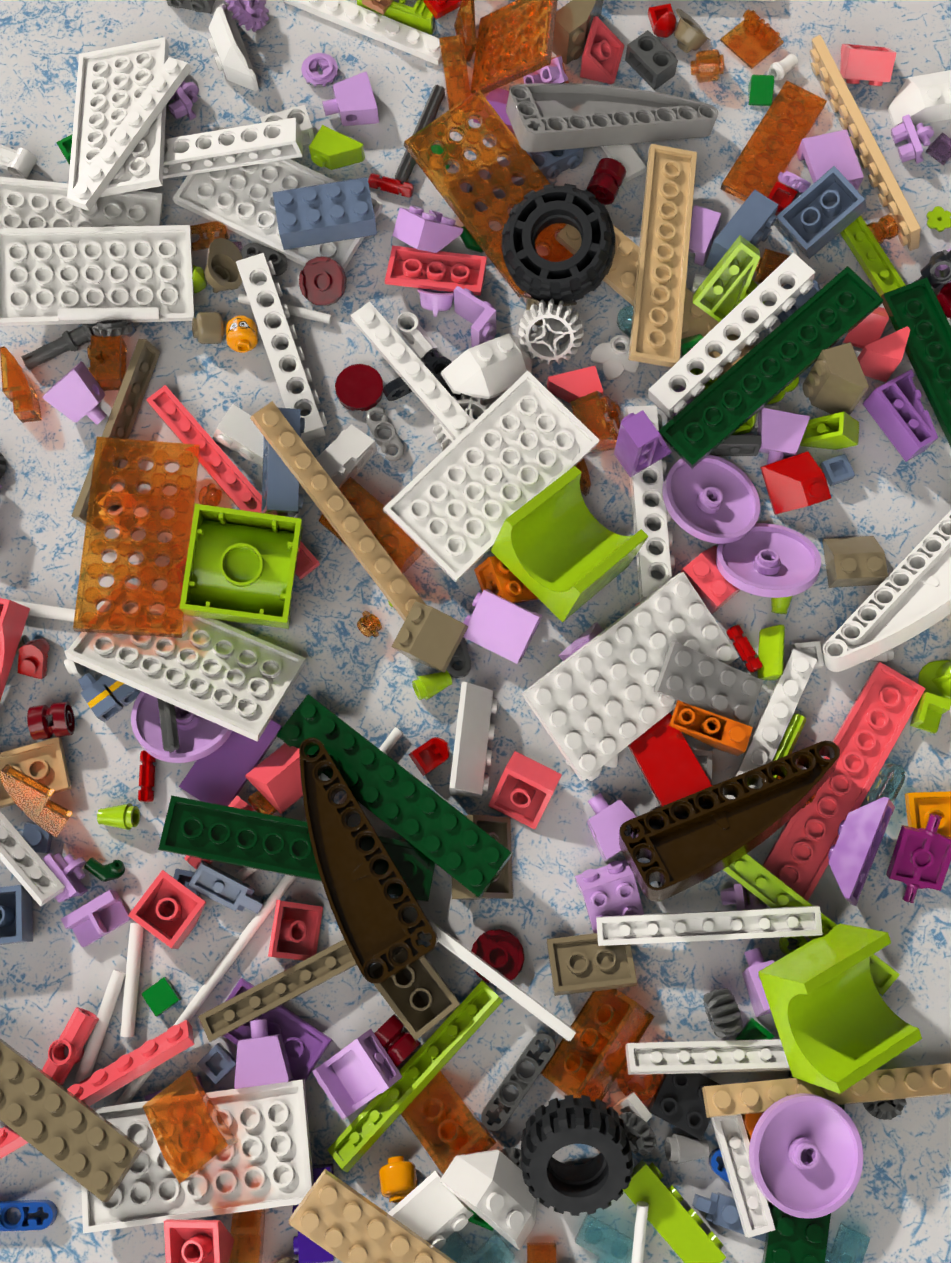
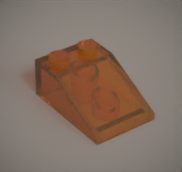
(446, 1123)
(187, 1127)

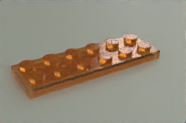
(774, 142)

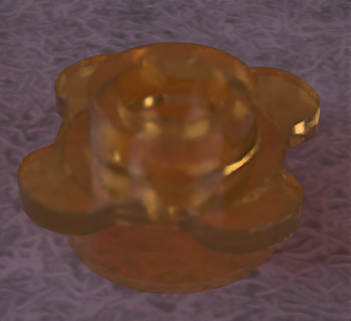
(210, 495)
(369, 625)

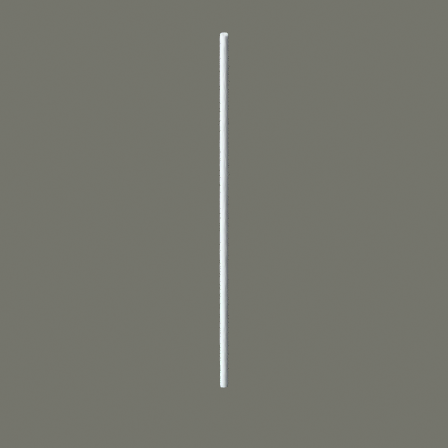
(238, 946)

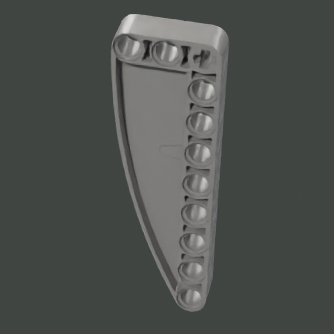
(601, 115)

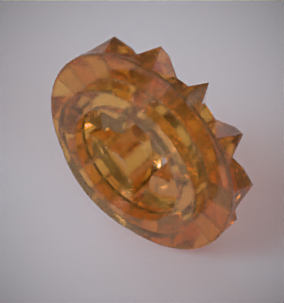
(651, 1084)

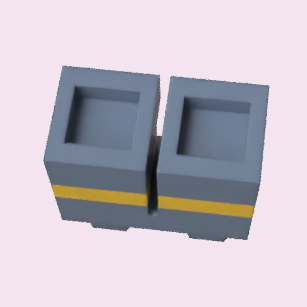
(101, 699)

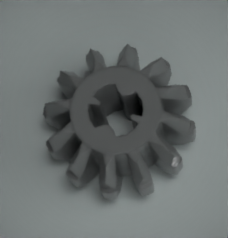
(723, 1012)

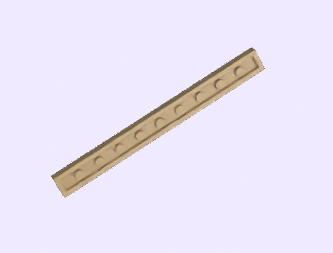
(336, 508)
(877, 1086)

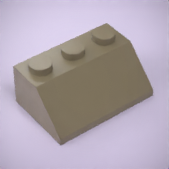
(836, 380)
(502, 885)
(416, 994)

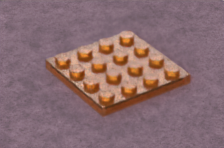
(513, 43)

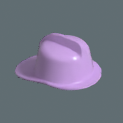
(435, 300)

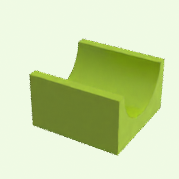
(562, 547)
(241, 566)
(831, 1011)

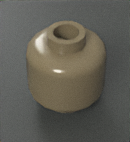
(209, 327)

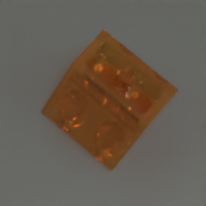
(600, 417)

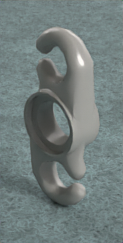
(375, 427)

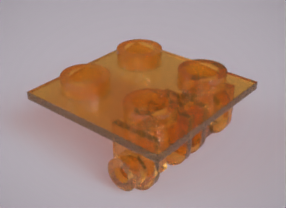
(752, 39)

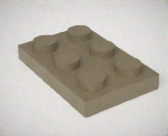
(583, 966)

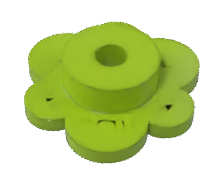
(938, 219)

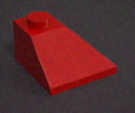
(795, 483)

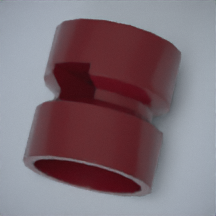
(607, 180)
(54, 720)
(395, 1040)

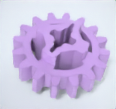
(249, 12)

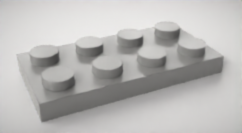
(708, 683)

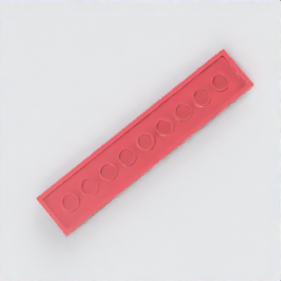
(864, 745)

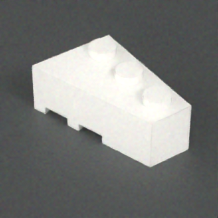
(240, 435)
(347, 455)

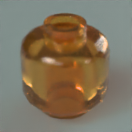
(708, 66)

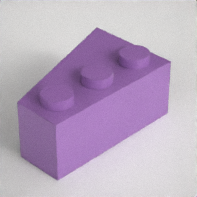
(901, 415)

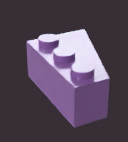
(639, 443)

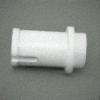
(780, 68)

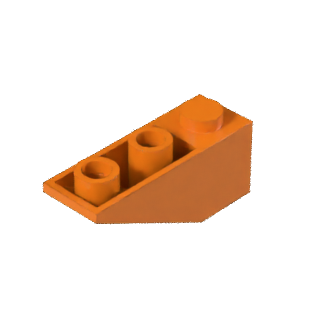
(711, 728)

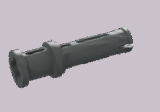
(68, 341)

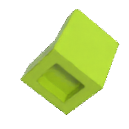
(929, 712)

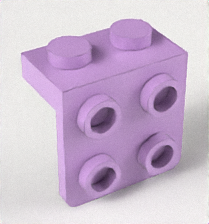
(478, 313)
(609, 891)

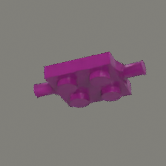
(920, 858)

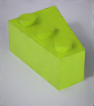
(728, 280)

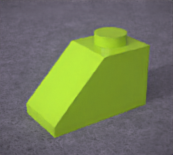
(335, 150)
(831, 432)

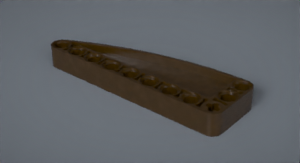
(717, 837)
(356, 893)

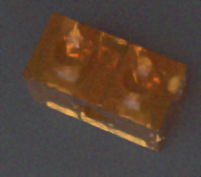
(107, 361)

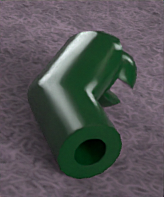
(469, 242)
(105, 872)

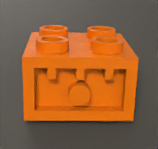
(501, 581)

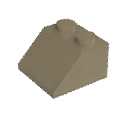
(854, 561)
(429, 636)

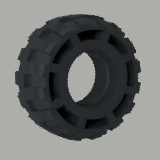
(567, 278)

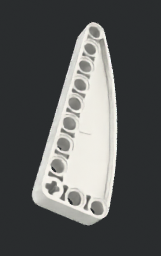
(909, 608)

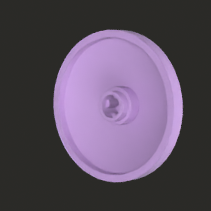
(711, 500)
(770, 562)
(196, 735)
(806, 1155)

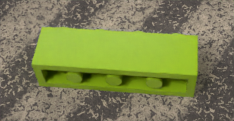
(670, 1218)

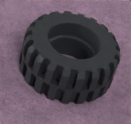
(576, 1186)

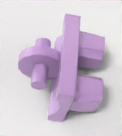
(549, 74)
(183, 100)
(915, 138)
(69, 873)
(738, 896)

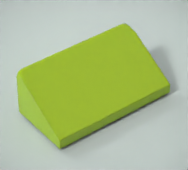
(771, 652)

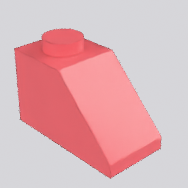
(575, 384)

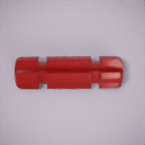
(390, 185)
(744, 648)
(146, 777)

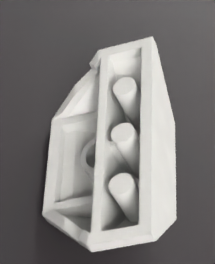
(230, 49)
(923, 98)
(488, 368)
(495, 1192)

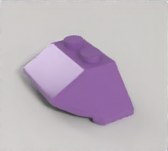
(858, 845)

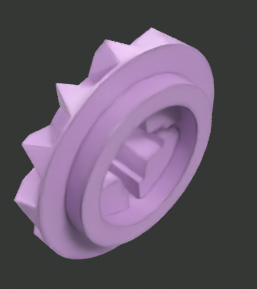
(325, 62)
(794, 181)

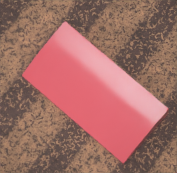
(435, 270)

